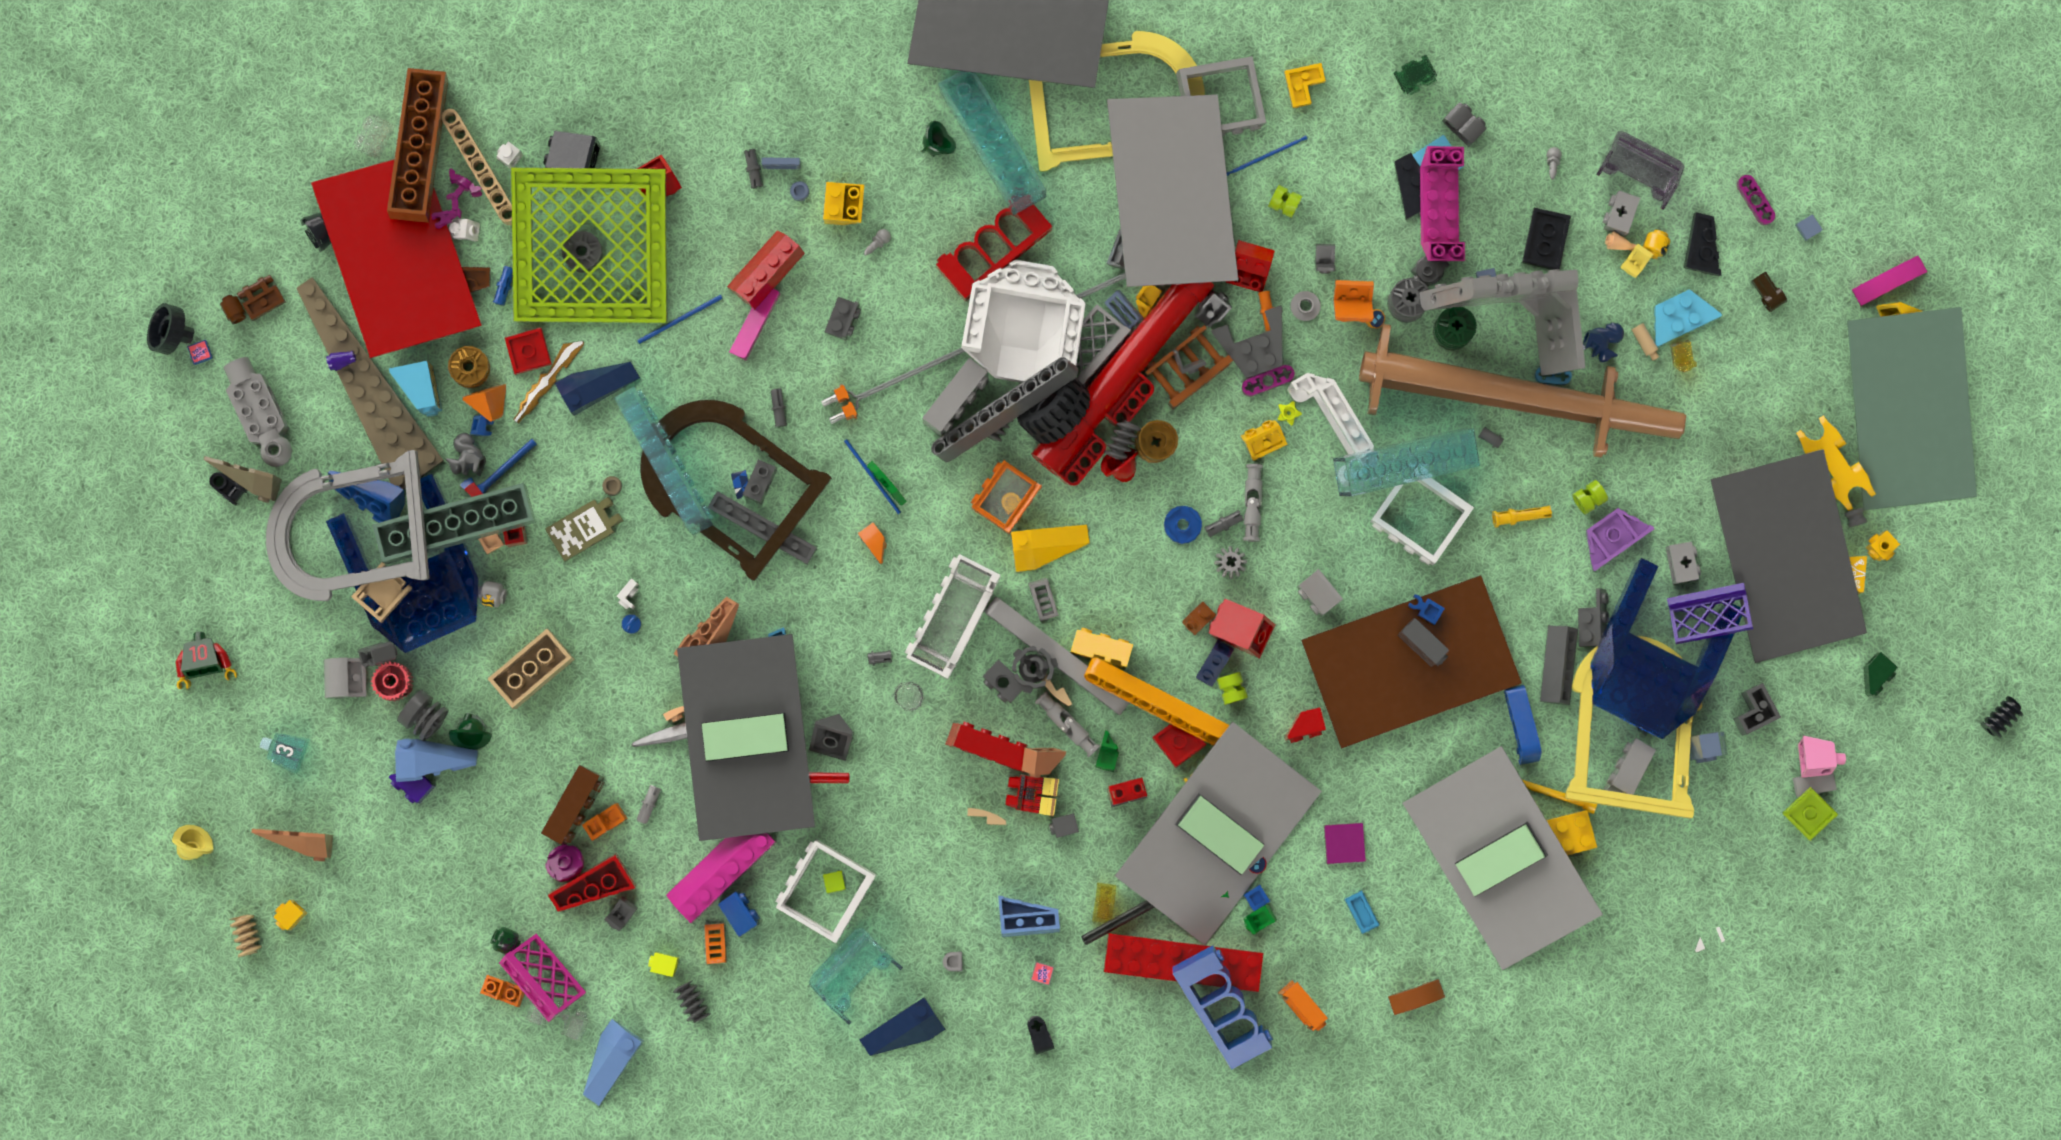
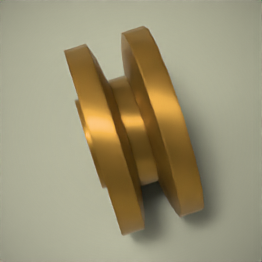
(461, 358)

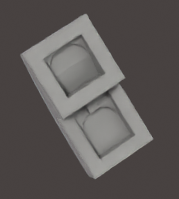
(1818, 783)

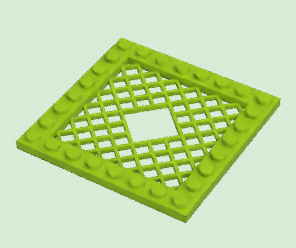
(522, 244)

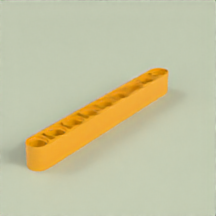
(1155, 701)

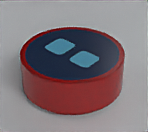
(1259, 866)

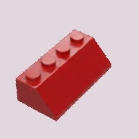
(766, 269)

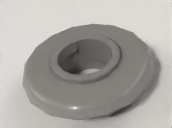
(1301, 314)

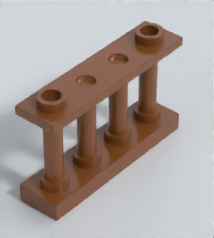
(1191, 386)

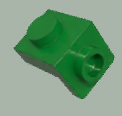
(1259, 919)

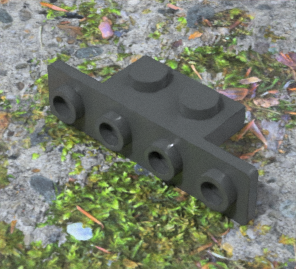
(1593, 620)

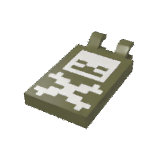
(583, 528)

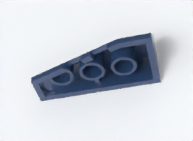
(591, 386)
(909, 1027)

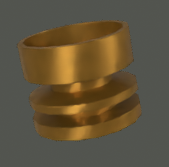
(1160, 431)

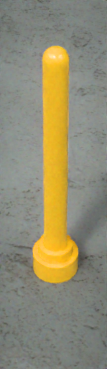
(1590, 807)

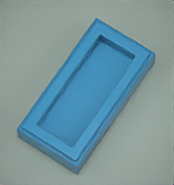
(1361, 912)

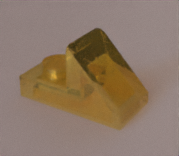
(1104, 902)

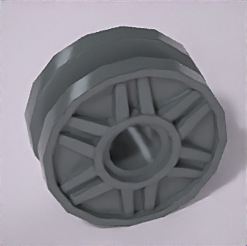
(586, 240)

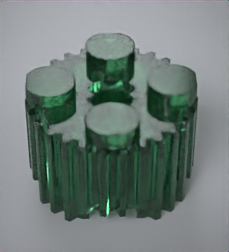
(1415, 75)

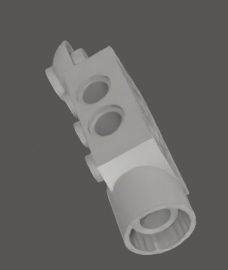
(258, 411)

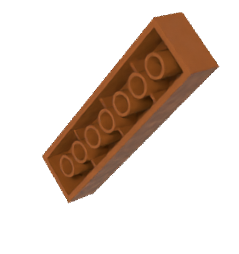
(417, 145)

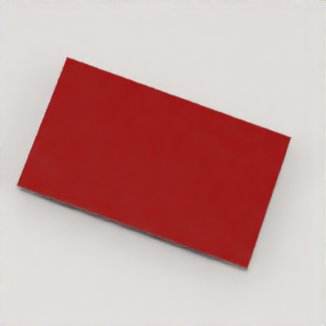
(396, 271)

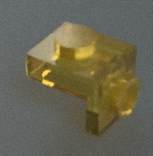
(1682, 356)

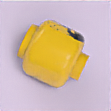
(1657, 243)

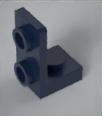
(1214, 663)

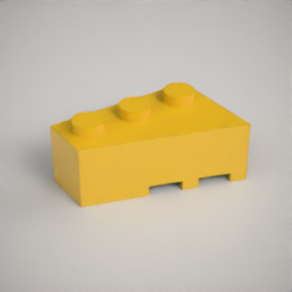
(1101, 647)

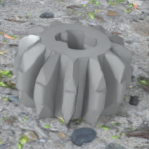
(1223, 560)

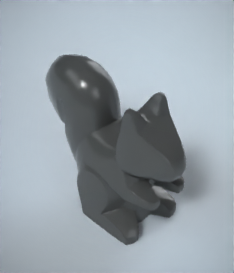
(470, 457)

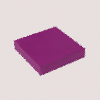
(1344, 843)

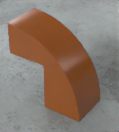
(1416, 997)

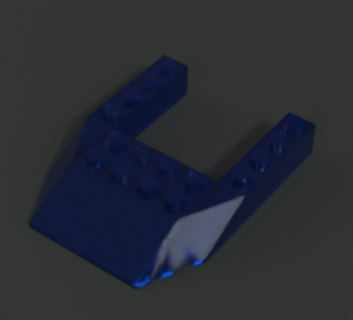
(432, 605)
(1643, 680)

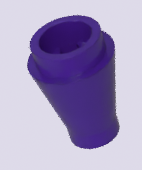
(340, 359)

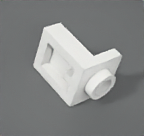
(628, 591)

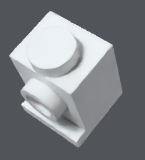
(509, 155)

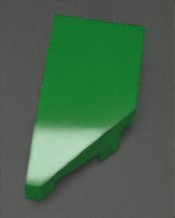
(1108, 754)

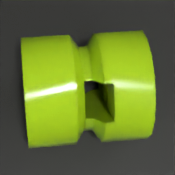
(1292, 201)
(1591, 496)
(1232, 688)

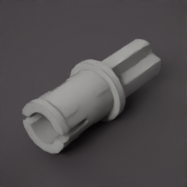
(648, 804)

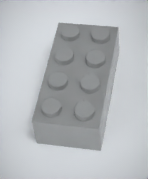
(955, 397)

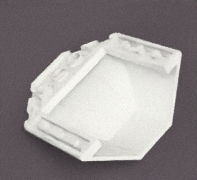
(1022, 321)

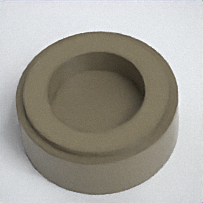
(612, 485)

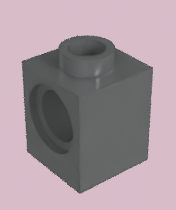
(1064, 826)

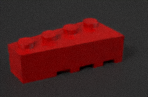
(986, 745)

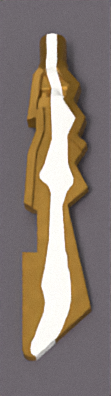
(547, 380)

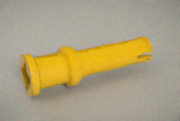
(1513, 516)

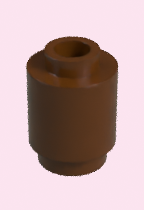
(233, 309)

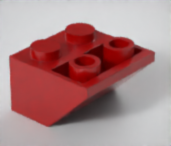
(1252, 265)
(1306, 723)

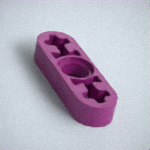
(1758, 214)
(1279, 370)

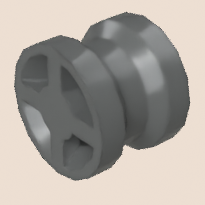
(1856, 517)

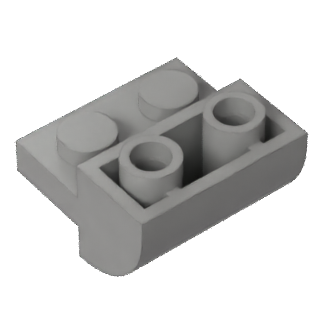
(344, 678)

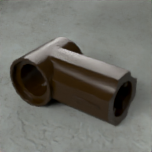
(1771, 295)

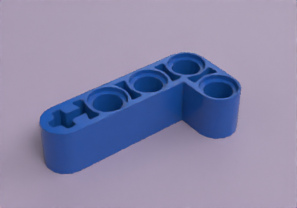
(1523, 725)

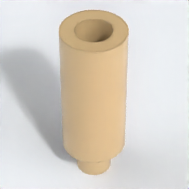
(1645, 341)

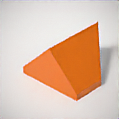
(488, 401)

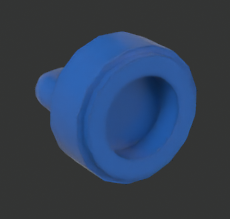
(631, 624)

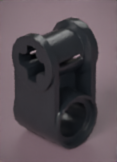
(230, 489)
(1040, 1038)

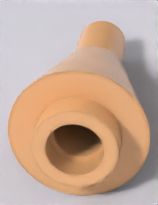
(1617, 242)

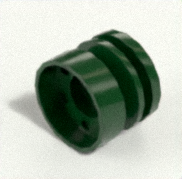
(1447, 336)

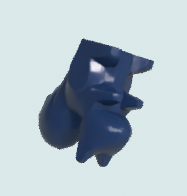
(1599, 339)

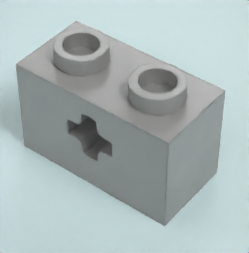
(1628, 205)
(1679, 572)

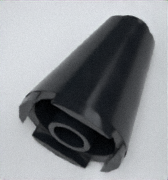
(316, 231)

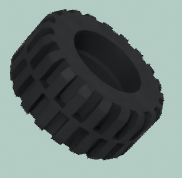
(1056, 413)

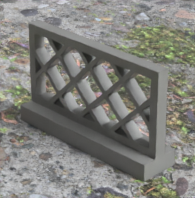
(1107, 352)

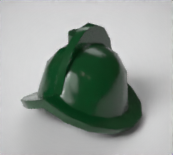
(937, 140)
(470, 733)

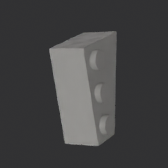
(1630, 767)

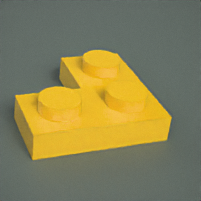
(1299, 80)

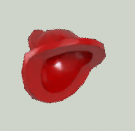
(1121, 470)

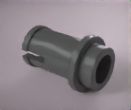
(1491, 437)
(879, 657)

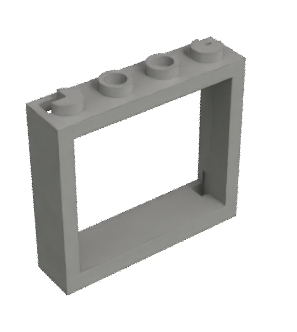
(1222, 67)

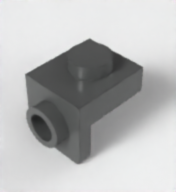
(1325, 258)
(621, 914)

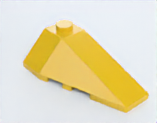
(1041, 546)

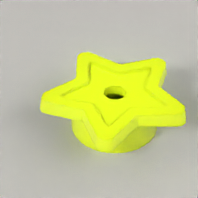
(1284, 409)

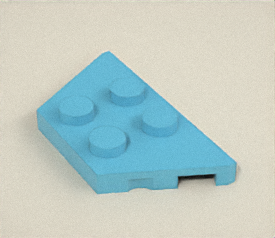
(1681, 316)

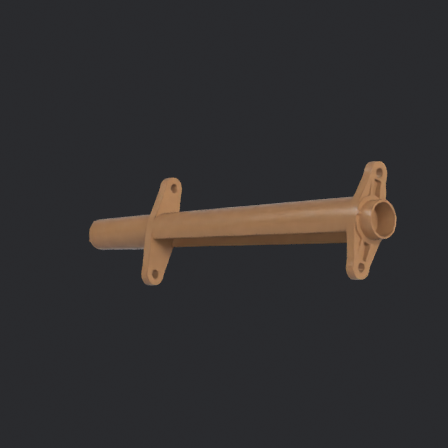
(1490, 389)

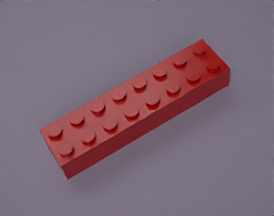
(1157, 957)

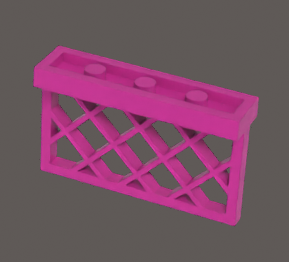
(532, 988)

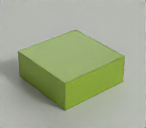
(834, 882)

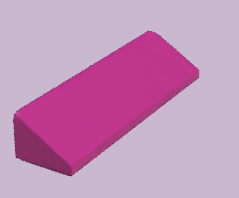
(753, 326)

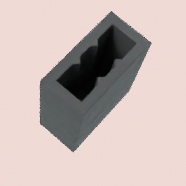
(1424, 643)

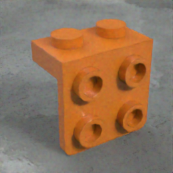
(1353, 301)

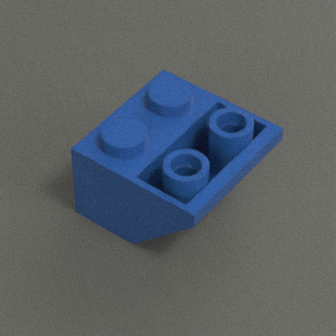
(739, 913)

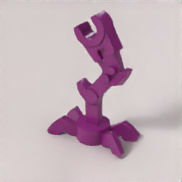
(464, 185)

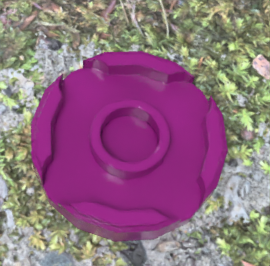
(564, 863)

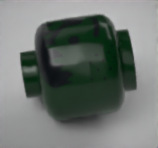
(505, 940)

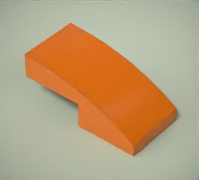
(604, 821)

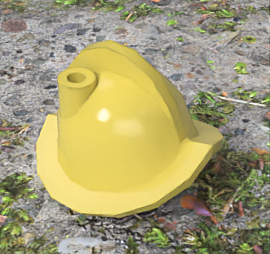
(192, 842)

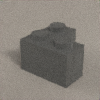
(1761, 710)

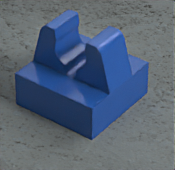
(479, 426)

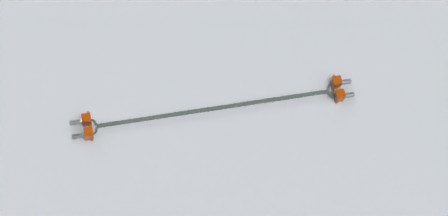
(849, 410)

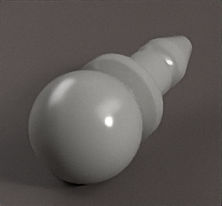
(1553, 160)
(882, 237)

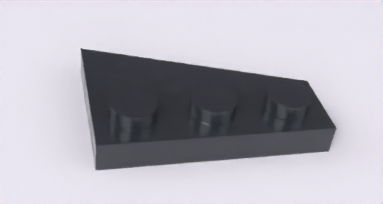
(1409, 184)
(1701, 247)

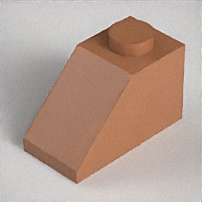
(1041, 760)

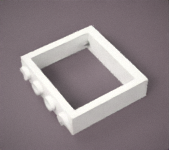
(1410, 546)
(793, 881)

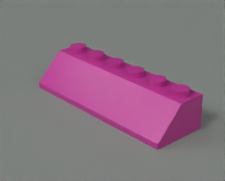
(717, 873)

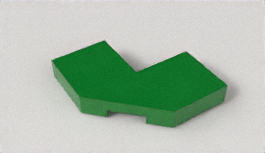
(882, 478)

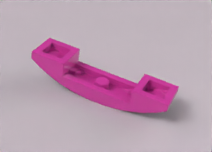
(1889, 280)

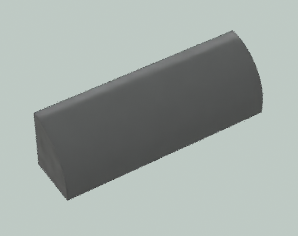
(1559, 665)

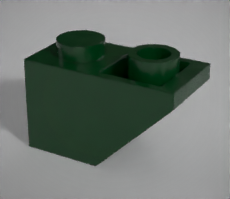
(1877, 672)

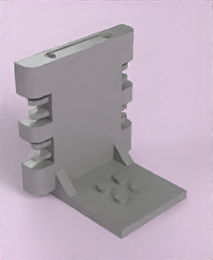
(1546, 296)

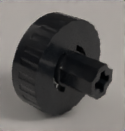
(168, 329)

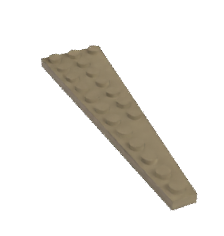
(377, 405)

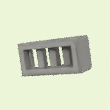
(1032, 585)

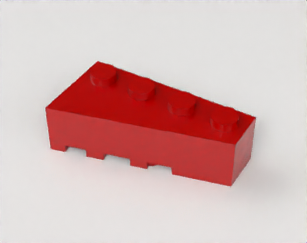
(596, 883)

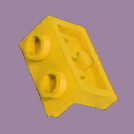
(1264, 439)

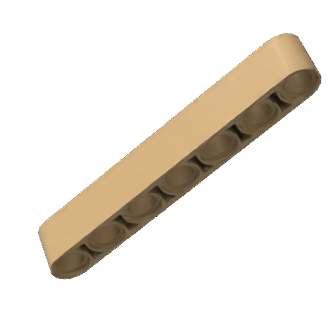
(475, 159)

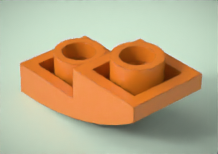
(502, 990)

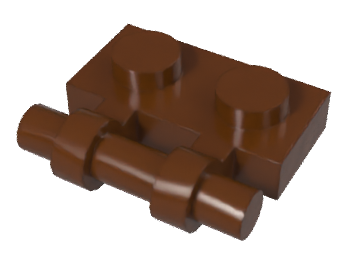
(263, 302)

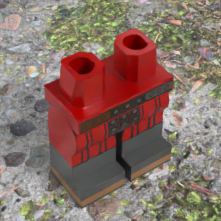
(1127, 791)

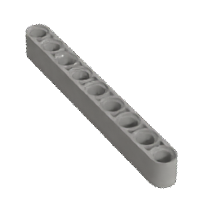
(1066, 661)

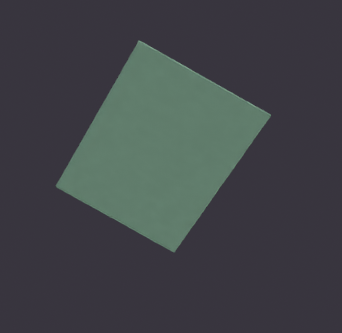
(1912, 407)

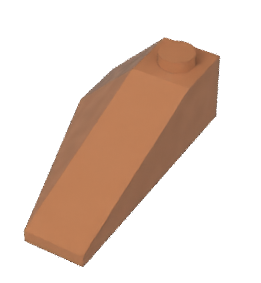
(714, 628)
(308, 844)

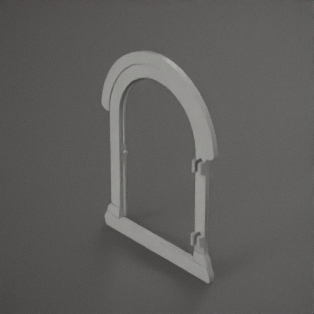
(313, 483)

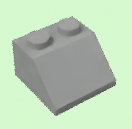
(1319, 593)

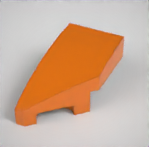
(874, 540)

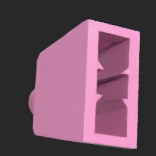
(1818, 757)

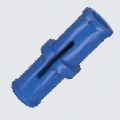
(504, 286)

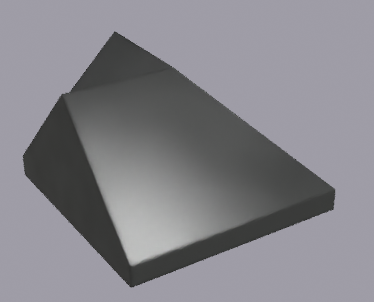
(832, 737)

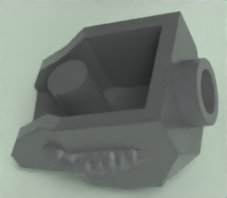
(1429, 271)
(1213, 308)

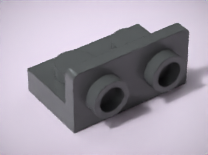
(842, 318)

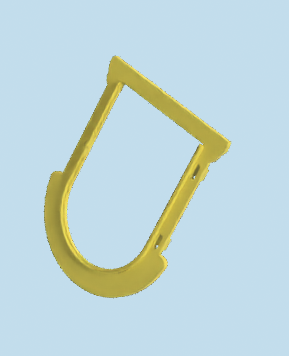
(1141, 43)
(1577, 790)

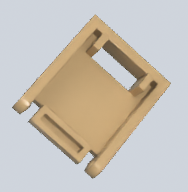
(384, 593)

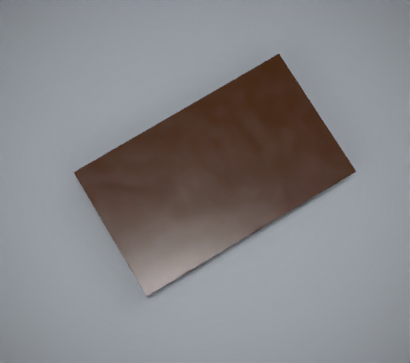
(1381, 684)

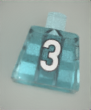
(286, 750)

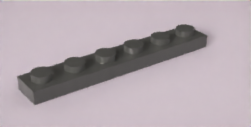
(760, 526)

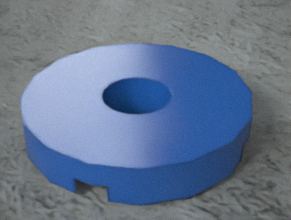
(1194, 524)

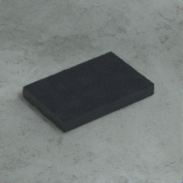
(1546, 239)

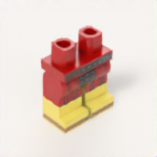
(1027, 795)

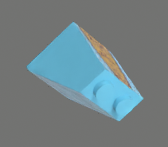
(420, 386)

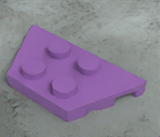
(1613, 536)

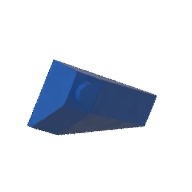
(378, 497)

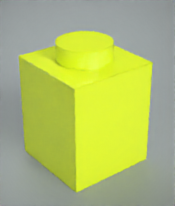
(663, 964)

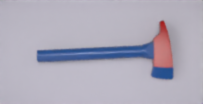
(475, 490)

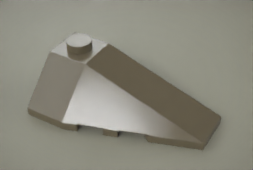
(255, 481)

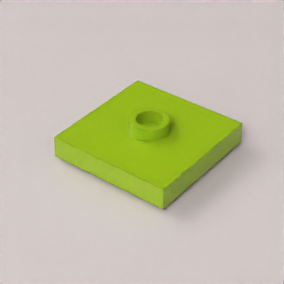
(1810, 813)

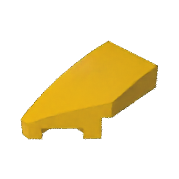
(1146, 299)

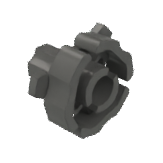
(1025, 665)

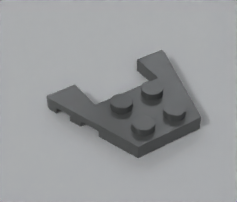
(1258, 352)

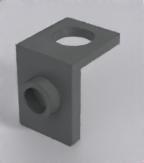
(1190, 368)

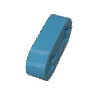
(1553, 380)

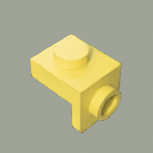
(1636, 261)

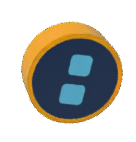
(1378, 320)

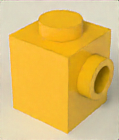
(289, 915)

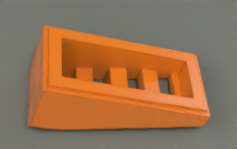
(723, 959)

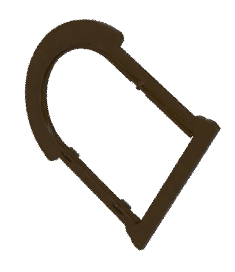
(732, 417)

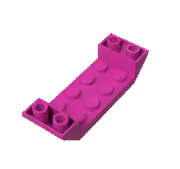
(1441, 203)

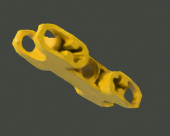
(1843, 475)

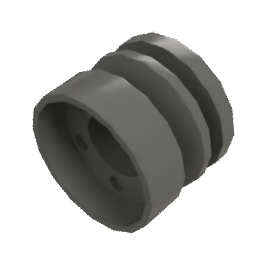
(1401, 308)
(419, 712)

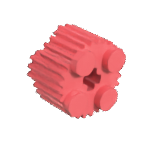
(401, 687)

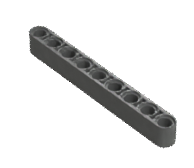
(1004, 409)

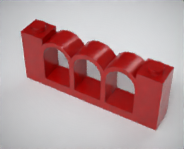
(961, 280)

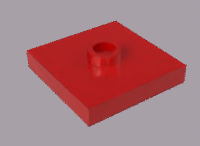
(528, 351)
(1178, 744)

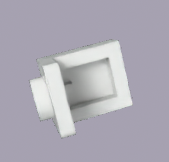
(464, 229)

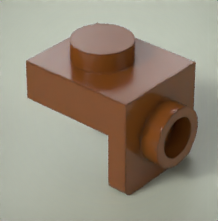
(1198, 618)

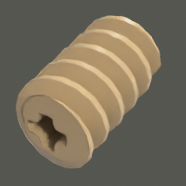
(245, 935)

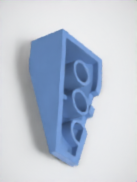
(421, 758)
(612, 1056)

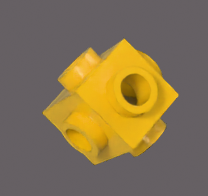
(1882, 546)

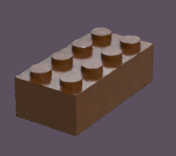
(572, 805)

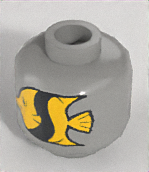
(492, 594)

